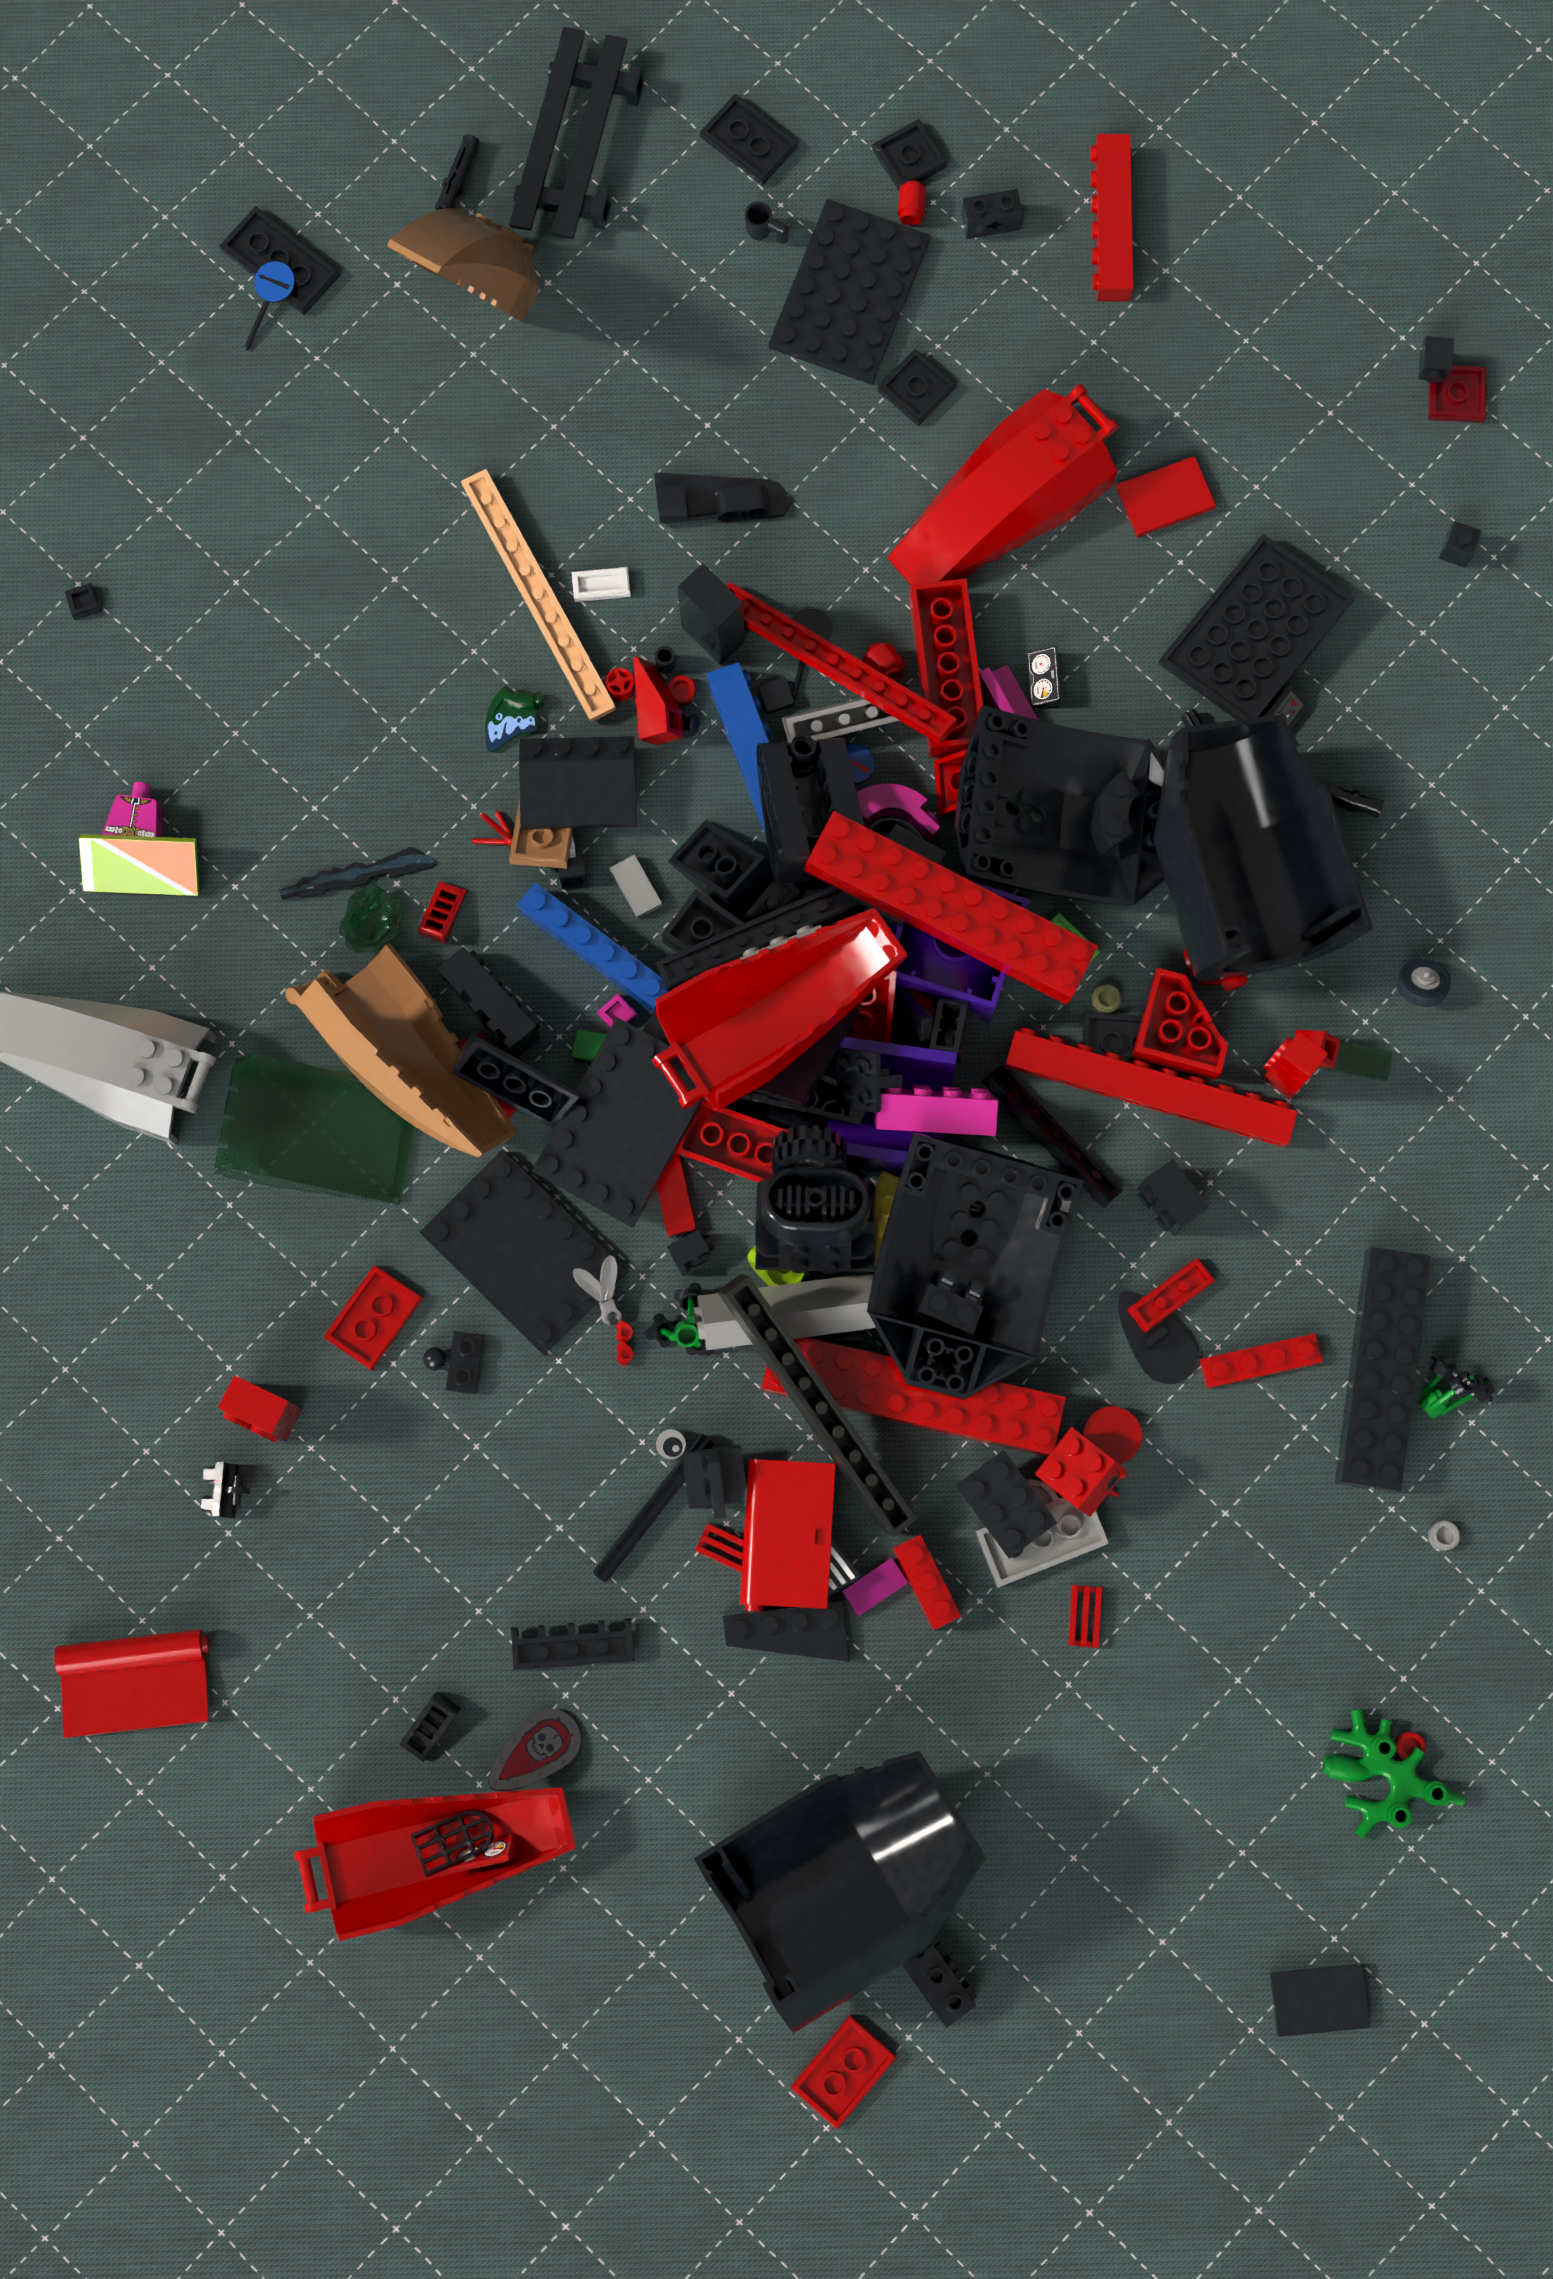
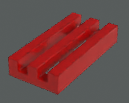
(705, 1539)
(1085, 1612)

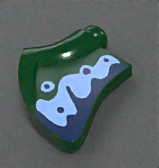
(510, 716)

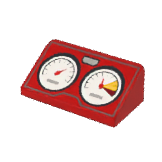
(499, 1851)

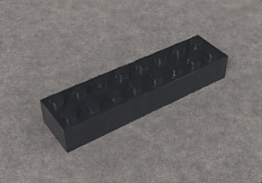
(1382, 1370)

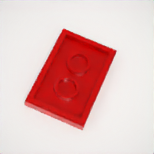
(1165, 496)
(373, 1317)
(843, 2071)

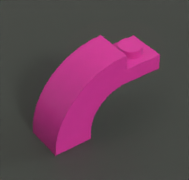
(898, 801)

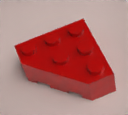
(1178, 1029)

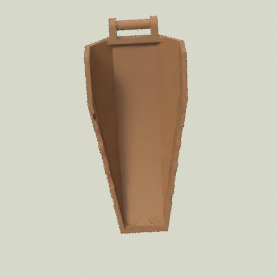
(473, 254)
(402, 1052)

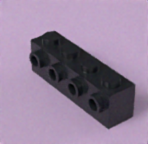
(940, 1986)

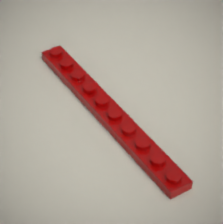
(845, 668)

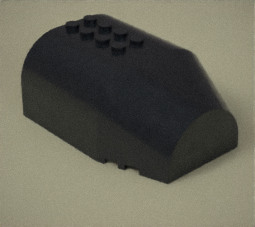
(1253, 851)
(844, 1882)

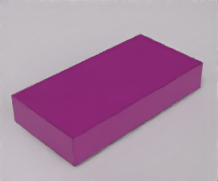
(875, 1587)

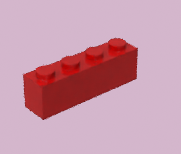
(1293, 1064)

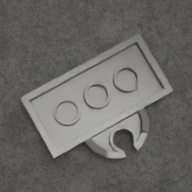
(1067, 1539)

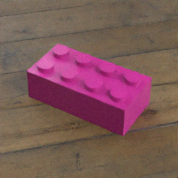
(938, 1111)

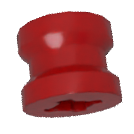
(619, 678)

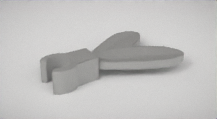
(602, 1289)

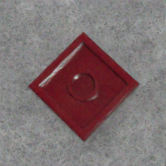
(1460, 397)

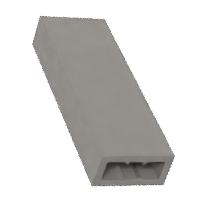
(802, 1308)

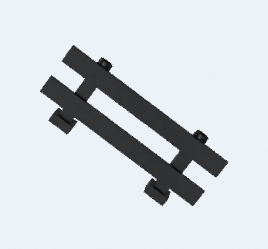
(604, 82)

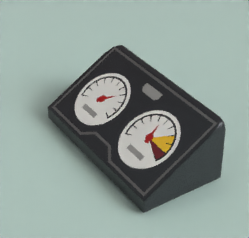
(1044, 678)

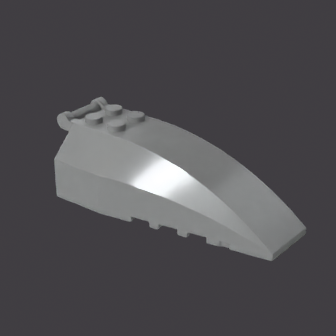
(107, 1057)

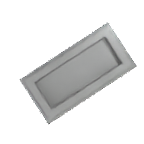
(635, 886)

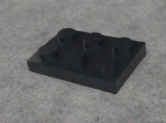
(1006, 1504)

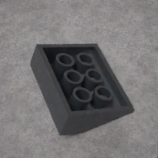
(577, 782)

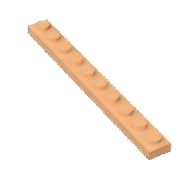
(538, 595)

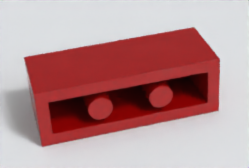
(926, 1582)

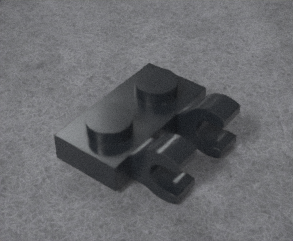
(949, 1307)

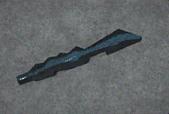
(356, 875)

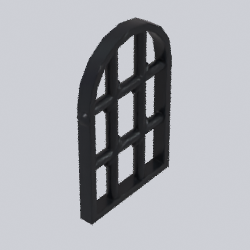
(441, 1838)

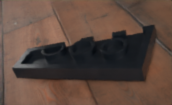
(791, 1631)

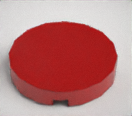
(1114, 1432)

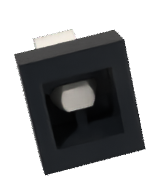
(575, 873)

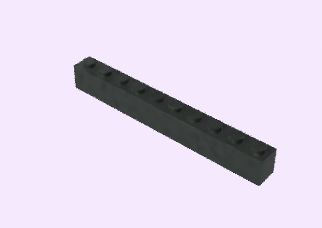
(816, 1405)

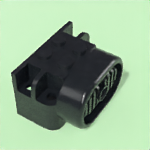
(815, 1221)

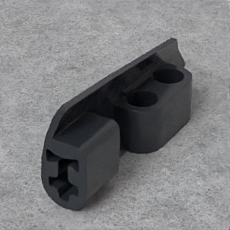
(711, 497)

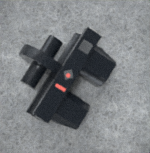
(226, 1490)

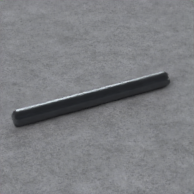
(647, 1515)

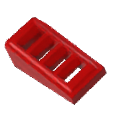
(432, 932)

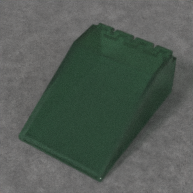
(311, 1132)

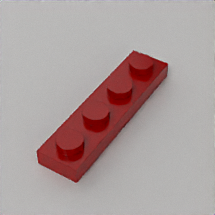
(1260, 1360)

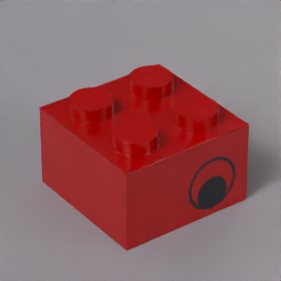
(1080, 1472)

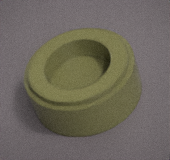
(1106, 999)

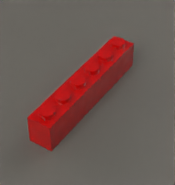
(1112, 217)

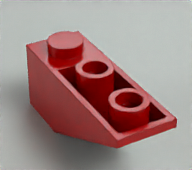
(656, 708)

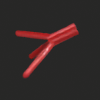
(504, 830)

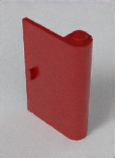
(787, 1534)
(133, 1683)

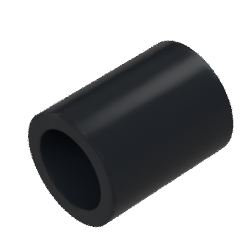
(665, 667)

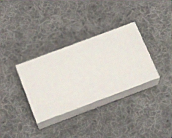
(601, 584)

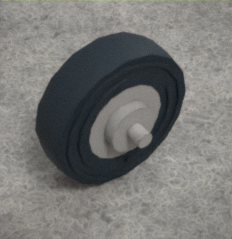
(1424, 982)

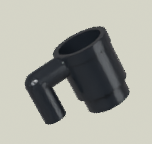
(760, 223)

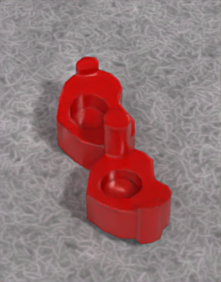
(623, 1334)

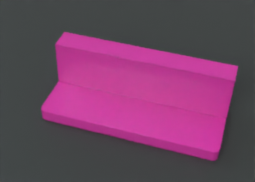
(1004, 692)

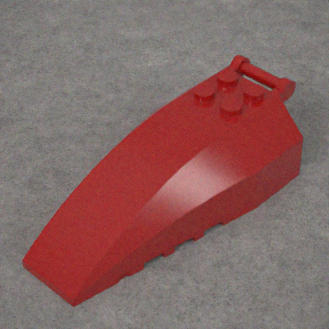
(1017, 484)
(762, 1012)
(375, 1869)

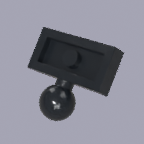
(462, 1361)

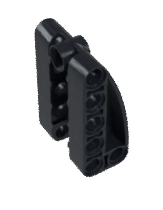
(799, 798)

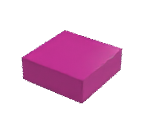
(617, 1008)

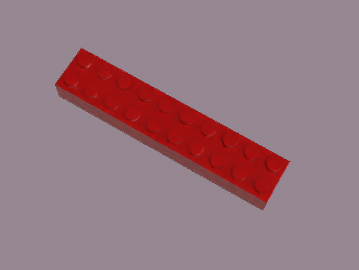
(950, 908)
(875, 1388)

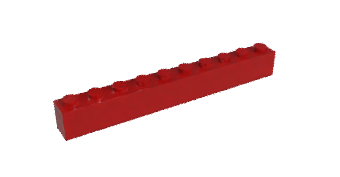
(1151, 1088)

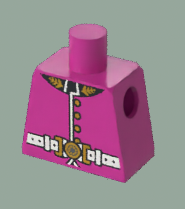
(135, 814)

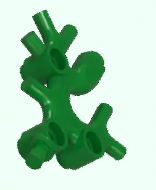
(1402, 1775)

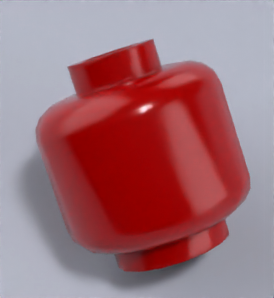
(885, 660)

